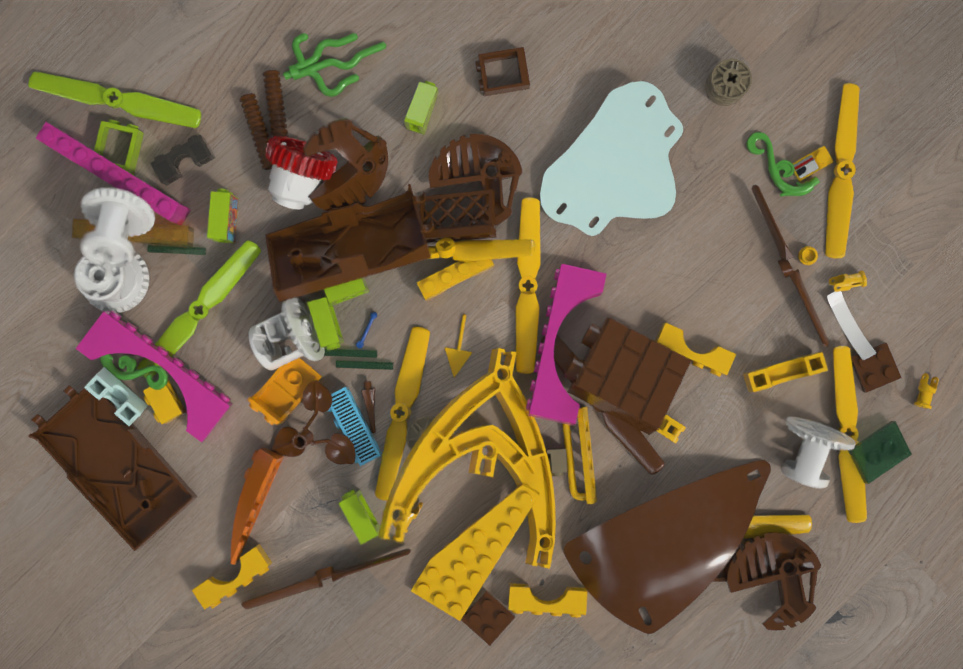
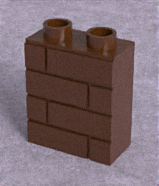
(627, 375)

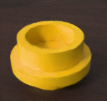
(808, 255)

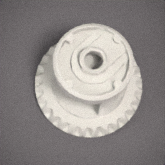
(115, 218)
(113, 287)
(293, 323)
(813, 451)

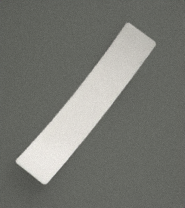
(849, 325)

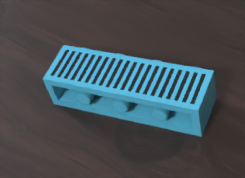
(353, 425)

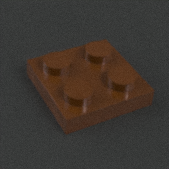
(877, 369)
(488, 618)

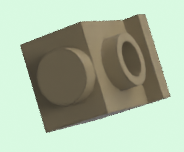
(557, 461)

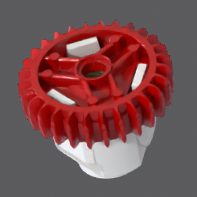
(293, 173)

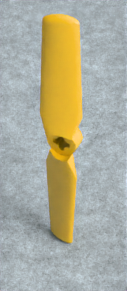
(841, 190)
(482, 249)
(527, 305)
(406, 393)
(847, 412)
(779, 523)

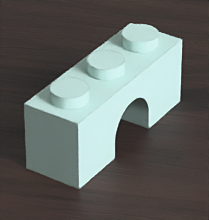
(127, 403)

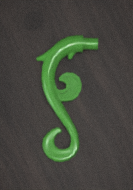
(788, 168)
(131, 372)

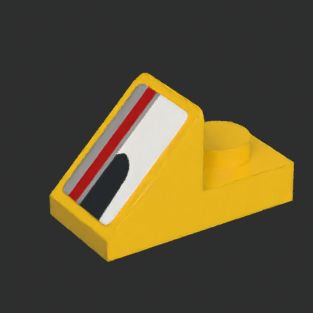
(812, 163)

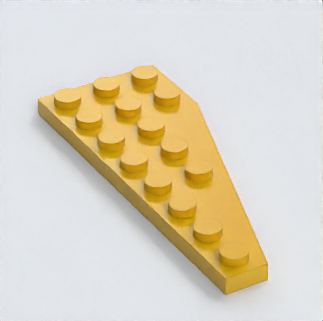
(464, 564)

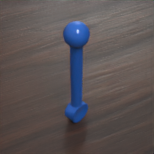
(360, 344)

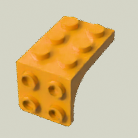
(283, 391)

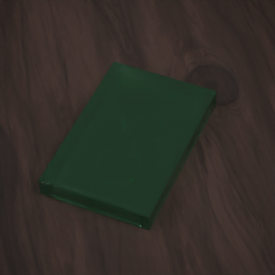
(880, 452)

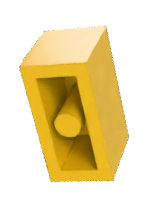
(164, 403)

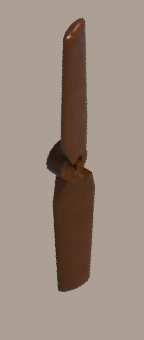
(785, 266)
(628, 435)
(316, 581)

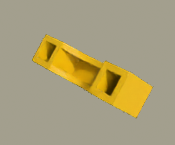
(451, 276)
(717, 360)
(785, 371)
(212, 590)
(571, 602)

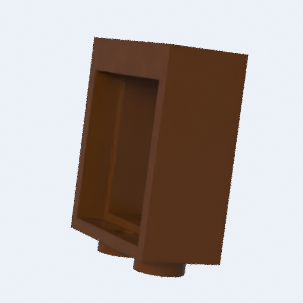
(518, 53)

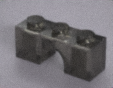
(167, 165)

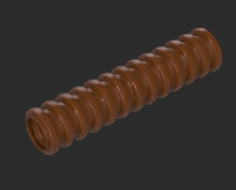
(275, 103)
(257, 127)

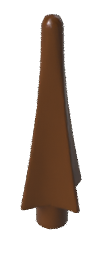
(369, 398)

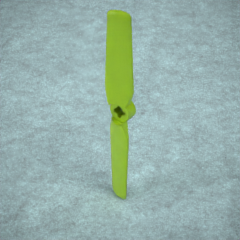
(134, 103)
(211, 294)

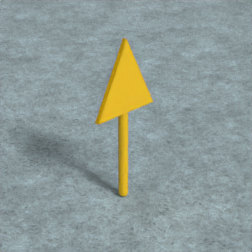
(456, 356)

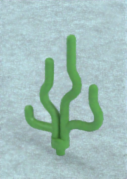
(306, 67)

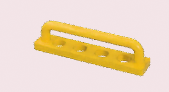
(587, 459)

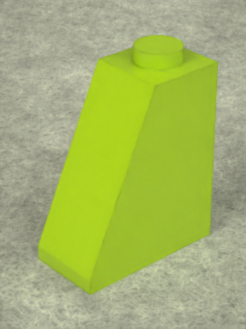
(421, 107)

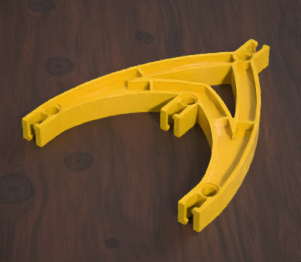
(525, 462)

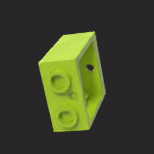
(135, 144)
(326, 323)
(359, 515)

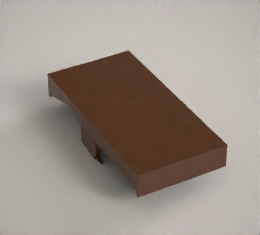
(347, 245)
(113, 467)

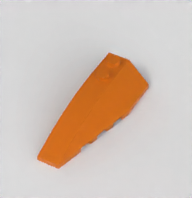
(253, 494)

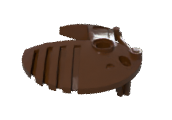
(468, 162)
(353, 179)
(764, 563)

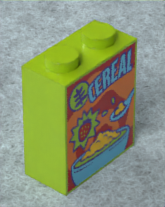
(222, 216)

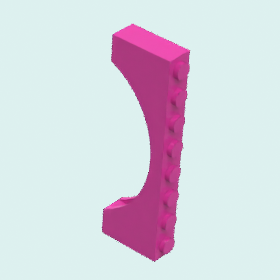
(112, 173)
(549, 397)
(203, 403)

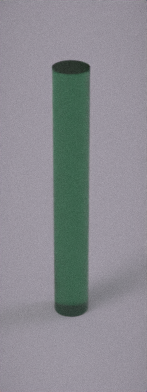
(176, 250)
(351, 353)
(365, 365)

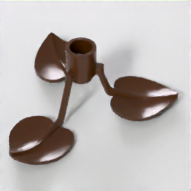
(293, 443)

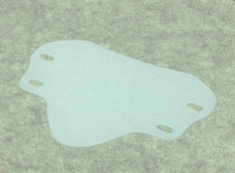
(616, 163)

